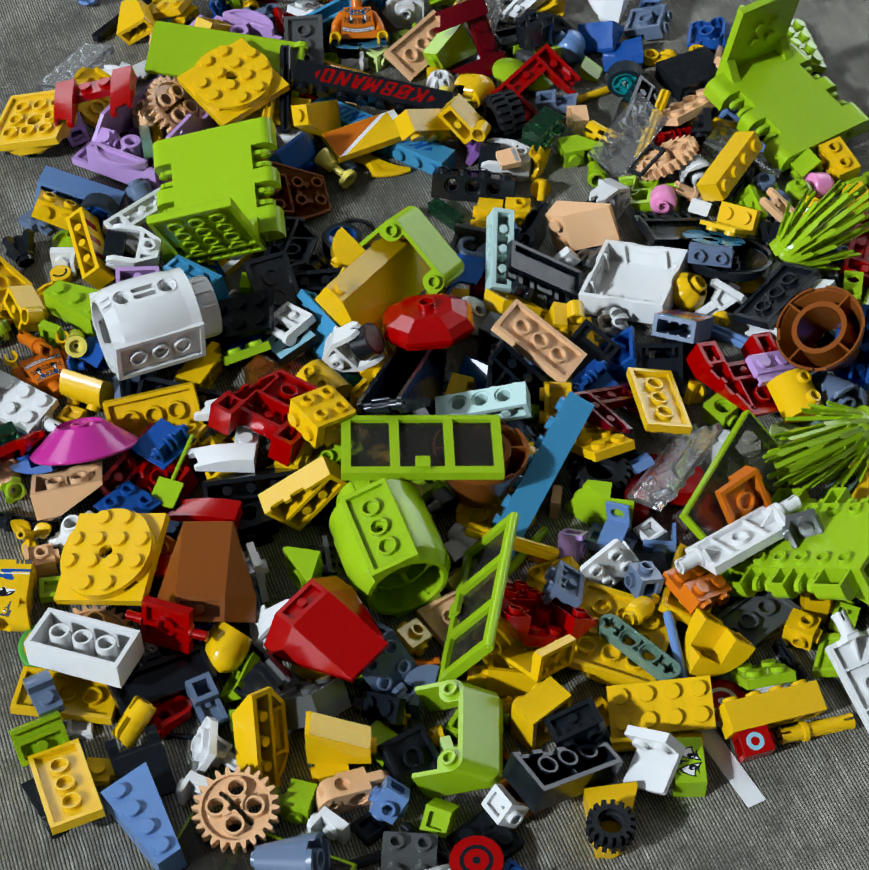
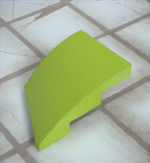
(641, 191)
(590, 501)

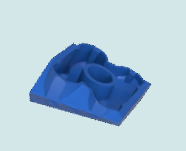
(709, 33)
(624, 50)

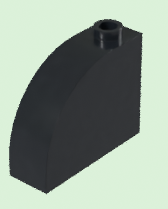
(686, 72)

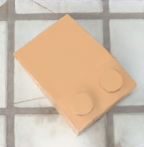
(581, 224)
(62, 489)

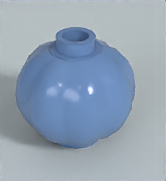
(571, 45)

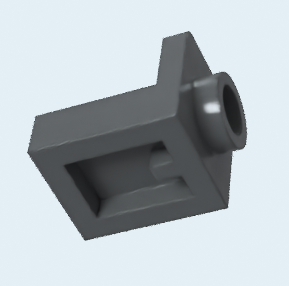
(801, 525)

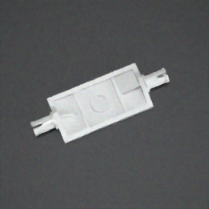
(26, 405)
(739, 539)
(851, 663)

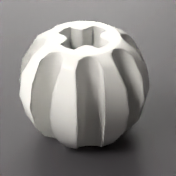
(439, 78)
(612, 321)

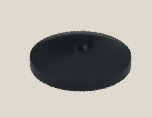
(748, 264)

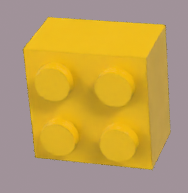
(529, 711)

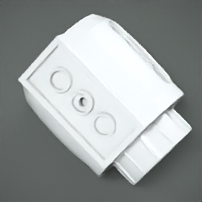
(154, 321)

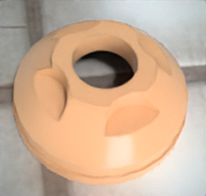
(141, 116)

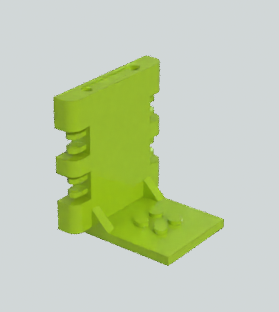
(776, 88)
(217, 192)
(825, 564)

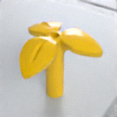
(23, 532)

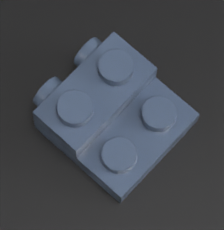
(648, 21)

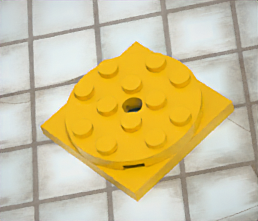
(235, 99)
(29, 124)
(126, 572)
(598, 657)

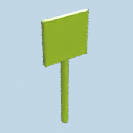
(168, 489)

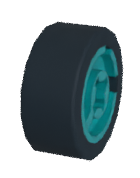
(622, 76)

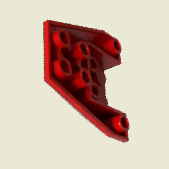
(539, 624)
(326, 630)

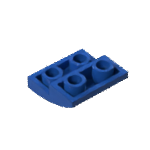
(26, 466)

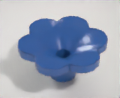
(74, 365)

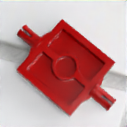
(167, 624)

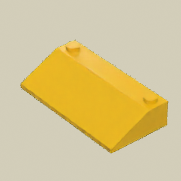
(374, 282)

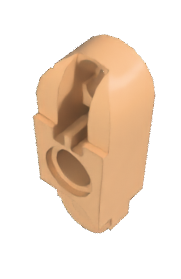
(348, 789)

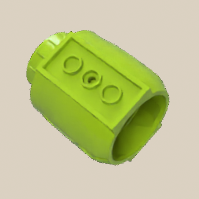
(389, 545)

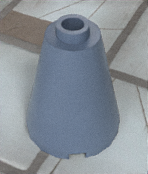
(838, 390)
(293, 853)

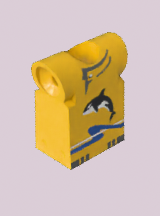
(17, 594)

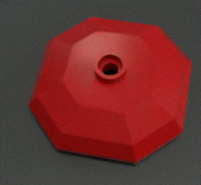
(428, 322)

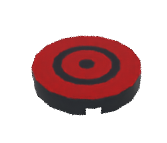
(476, 854)

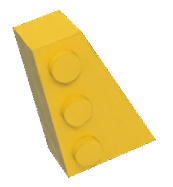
(303, 493)

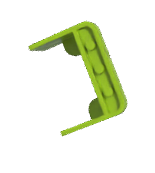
(427, 241)
(479, 753)

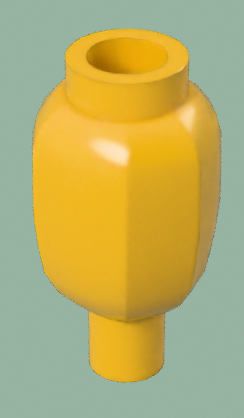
(640, 609)

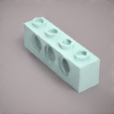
(498, 234)
(508, 401)

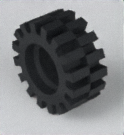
(606, 839)

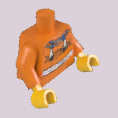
(357, 24)
(41, 372)

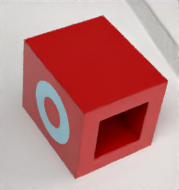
(754, 743)

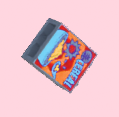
(682, 326)

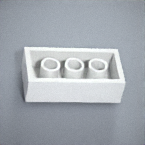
(84, 647)

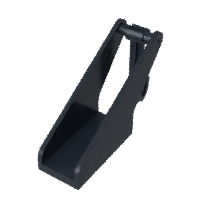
(406, 384)

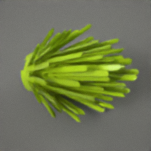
(816, 231)
(822, 446)

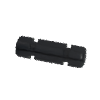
(788, 657)

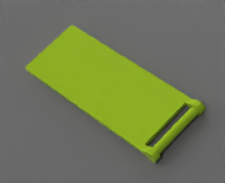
(178, 48)

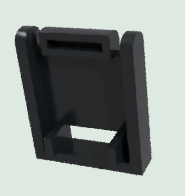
(579, 339)
(672, 364)

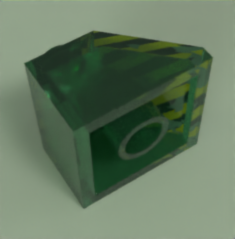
(543, 129)

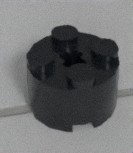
(534, 29)
(270, 674)

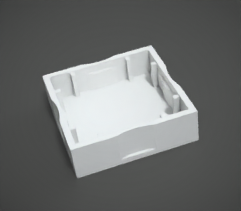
(633, 279)

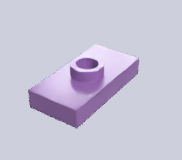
(472, 152)

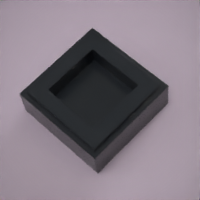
(368, 829)

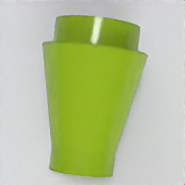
(595, 173)

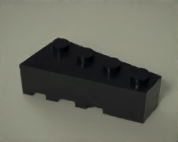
(562, 774)

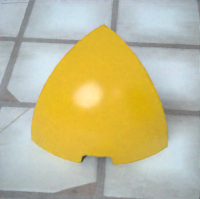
(713, 647)

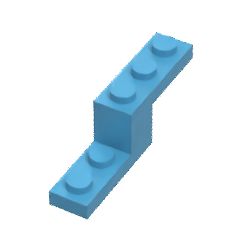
(193, 269)
(325, 327)

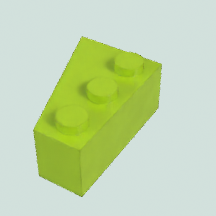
(71, 304)

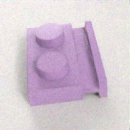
(767, 366)

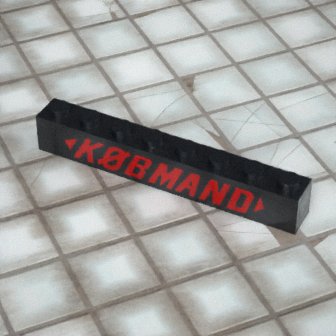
(365, 88)

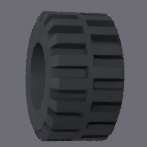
(504, 114)
(612, 469)

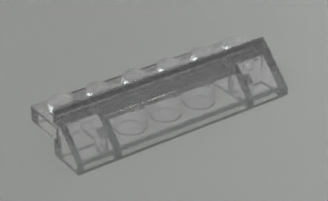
(674, 466)

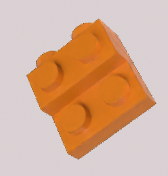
(743, 494)
(697, 588)

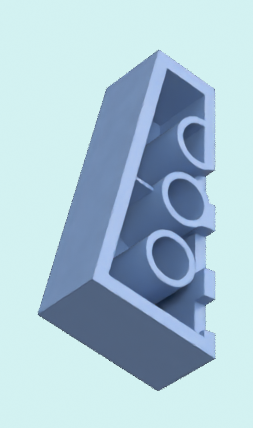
(73, 186)
(142, 816)

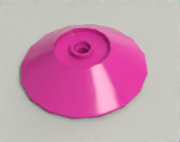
(82, 442)

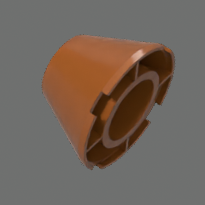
(812, 315)
(489, 492)

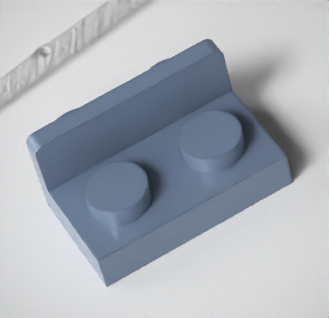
(710, 254)
(565, 584)

